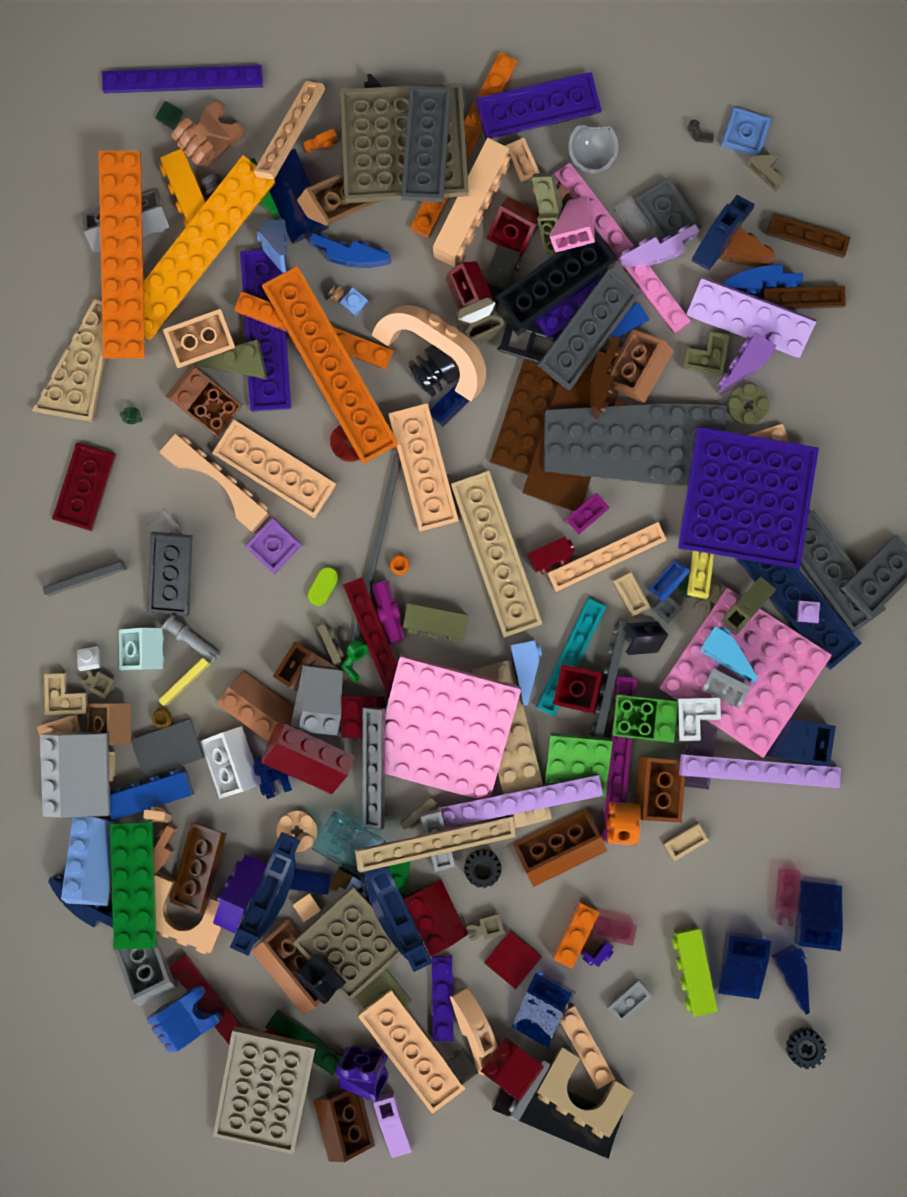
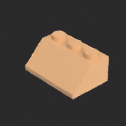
(199, 338)

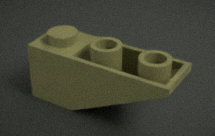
(747, 606)

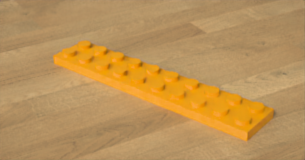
(201, 242)

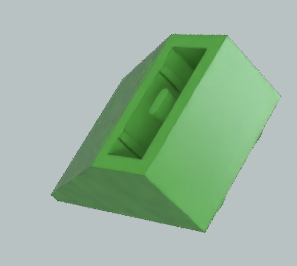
(645, 718)

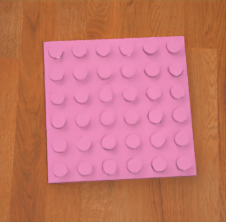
(781, 660)
(447, 727)

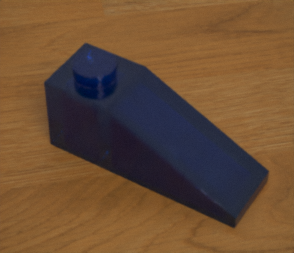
(794, 971)

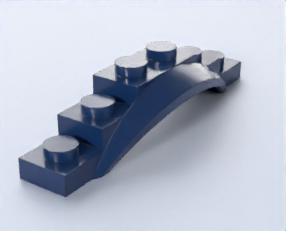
(269, 895)
(395, 917)

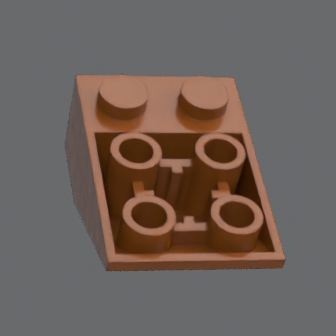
(747, 250)
(203, 400)

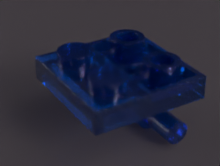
(268, 778)

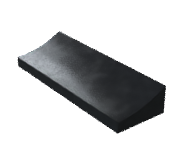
(549, 1120)

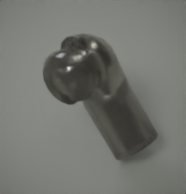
(697, 134)

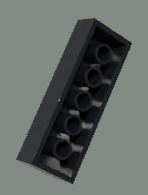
(553, 284)

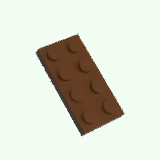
(197, 868)

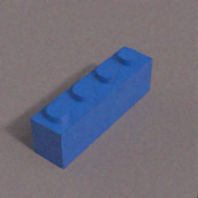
(150, 795)

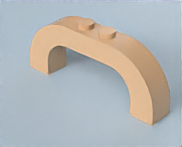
(442, 336)

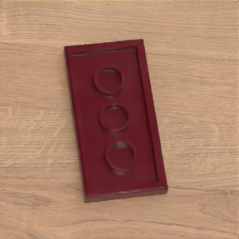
(84, 487)

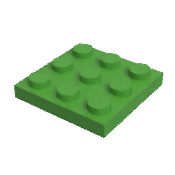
(578, 757)

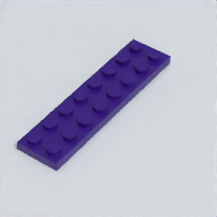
(275, 391)

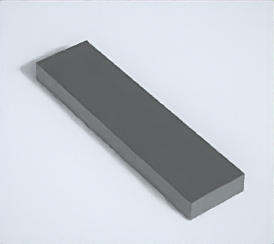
(84, 578)

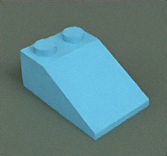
(725, 651)

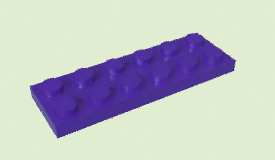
(538, 105)

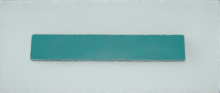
(573, 650)

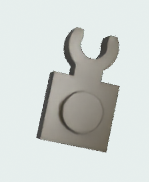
(715, 593)
(100, 684)
(489, 926)

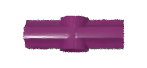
(388, 612)

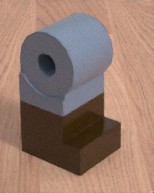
(347, 880)

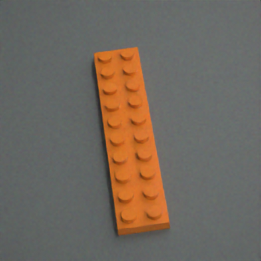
(122, 254)
(330, 365)

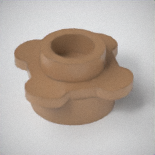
(335, 293)

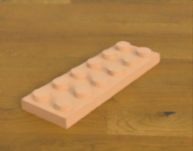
(423, 467)
(274, 469)
(411, 1051)

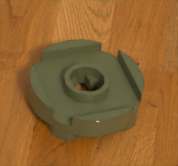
(747, 416)

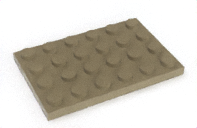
(264, 1090)

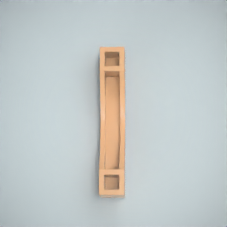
(183, 456)

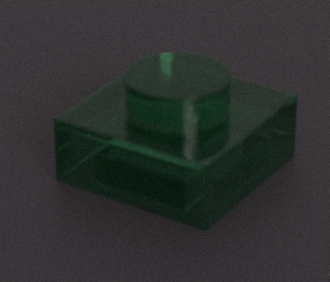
(169, 115)

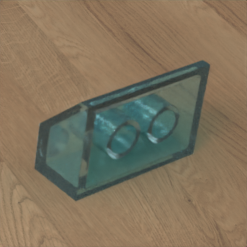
(340, 840)

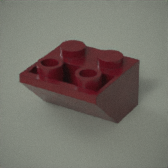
(467, 284)

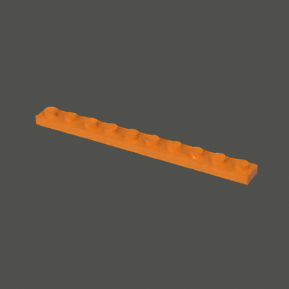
(494, 83)

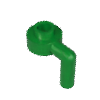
(355, 652)

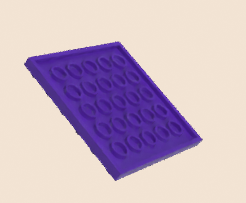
(748, 498)

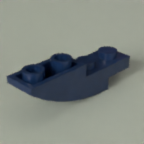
(722, 231)
(89, 914)

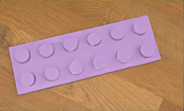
(749, 315)

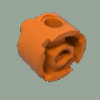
(623, 823)

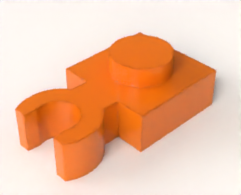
(322, 141)

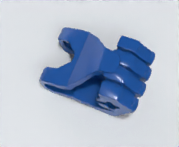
(182, 1020)

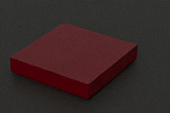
(512, 959)

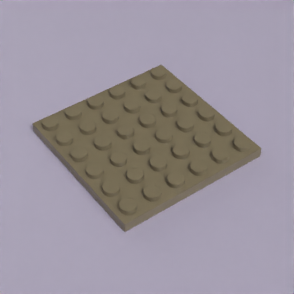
(376, 140)

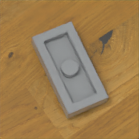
(629, 1001)

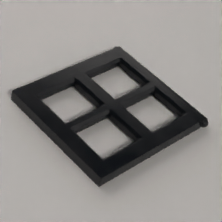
(524, 354)

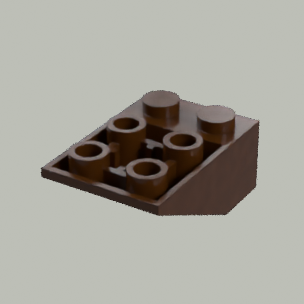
(292, 664)

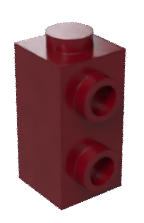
(551, 554)

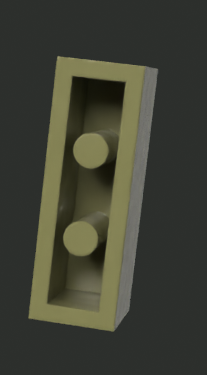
(435, 622)

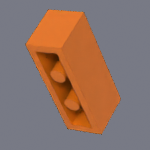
(575, 934)

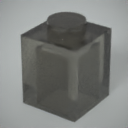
(462, 1065)

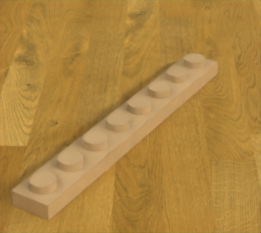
(434, 843)

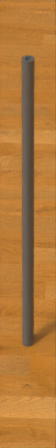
(379, 535)

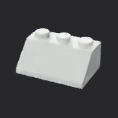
(230, 762)

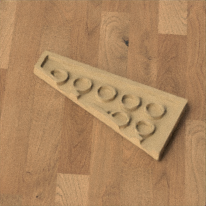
(78, 375)

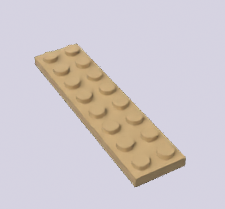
(496, 554)
(518, 763)

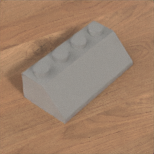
(153, 215)

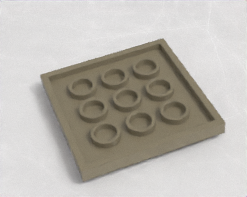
(350, 942)

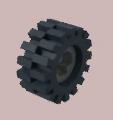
(810, 1038)

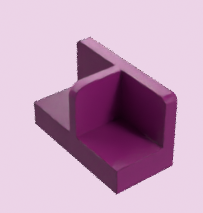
(587, 513)

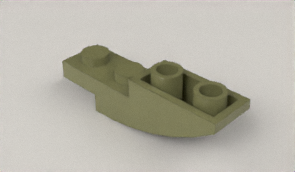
(549, 206)

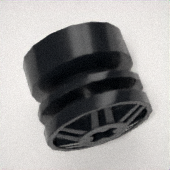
(431, 371)

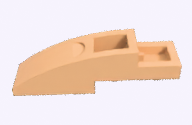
(474, 1026)

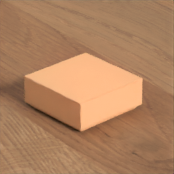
(307, 907)

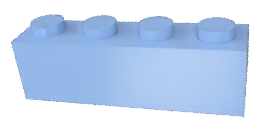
(88, 862)

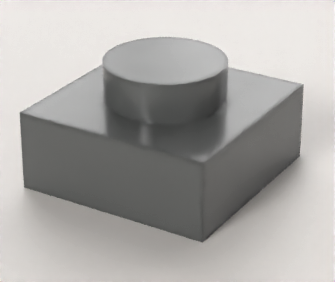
(667, 609)

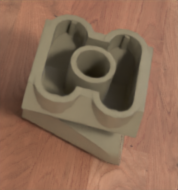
(479, 321)

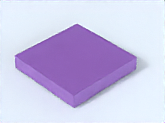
(273, 545)

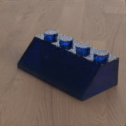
(289, 186)

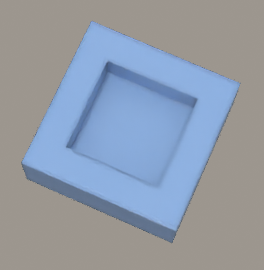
(354, 302)

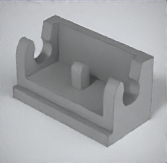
(726, 688)

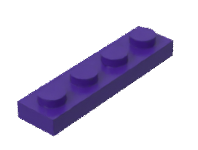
(559, 317)
(441, 1003)

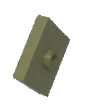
(380, 986)

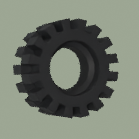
(473, 877)

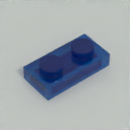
(448, 407)
(311, 881)

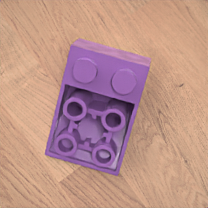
(753, 356)

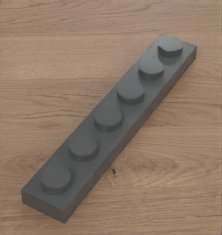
(610, 670)
(373, 768)

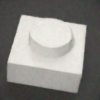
(88, 658)

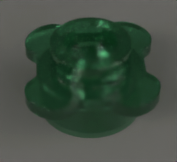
(131, 415)

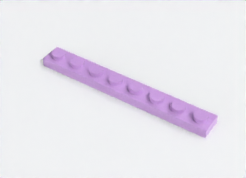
(759, 771)
(521, 801)

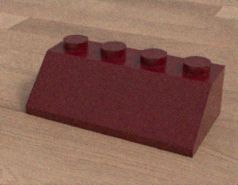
(307, 758)

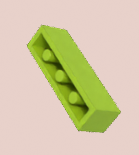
(695, 971)

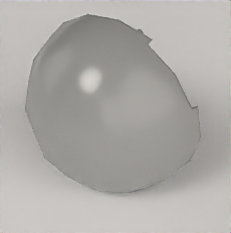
(593, 148)

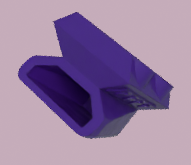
(363, 1072)

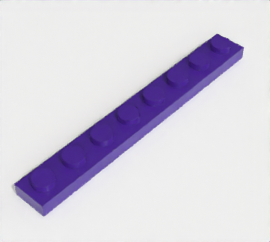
(182, 79)

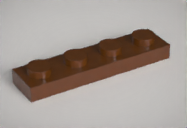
(808, 236)
(807, 297)

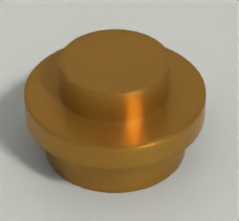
(162, 718)

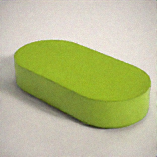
(323, 586)

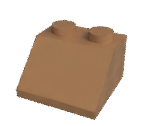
(110, 719)

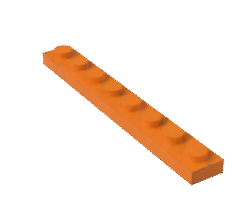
(355, 346)

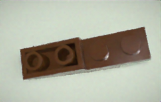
(601, 378)

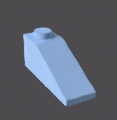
(526, 662)

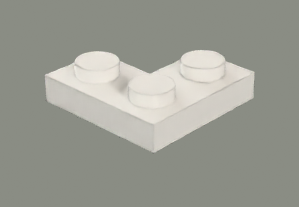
(693, 711)

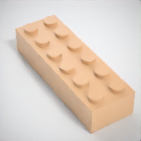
(468, 210)

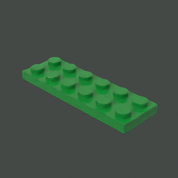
(133, 885)

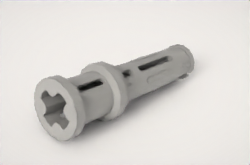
(183, 633)

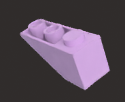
(392, 1124)

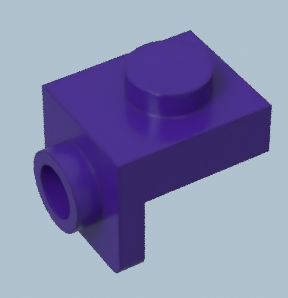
(603, 953)

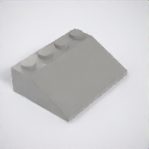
(74, 774)

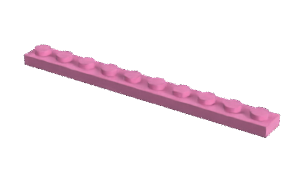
(617, 243)

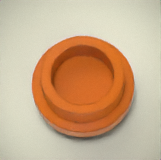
(399, 565)

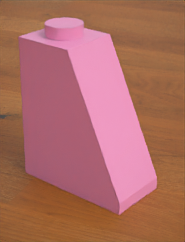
(574, 225)

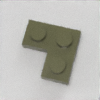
(709, 361)

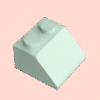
(141, 649)

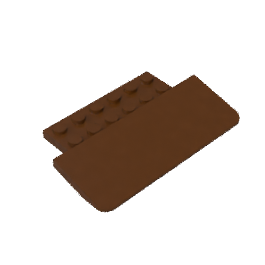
(522, 433)

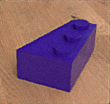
(239, 892)

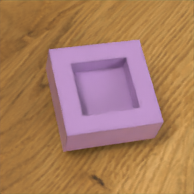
(808, 612)

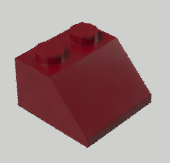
(513, 226)
(577, 689)
(353, 713)
(512, 1069)

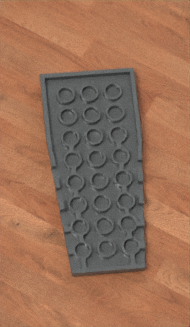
(628, 441)

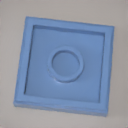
(746, 132)

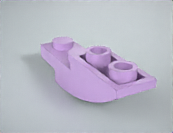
(652, 252)

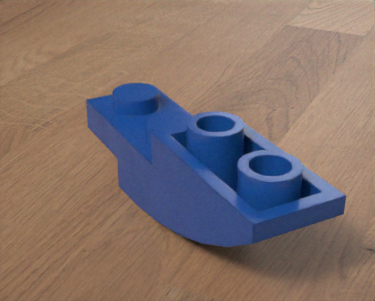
(358, 255)
(767, 276)

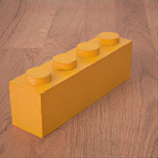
(183, 184)

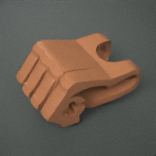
(208, 136)

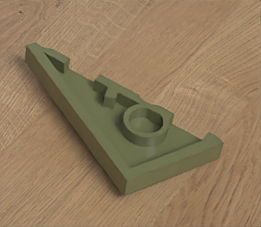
(242, 359)

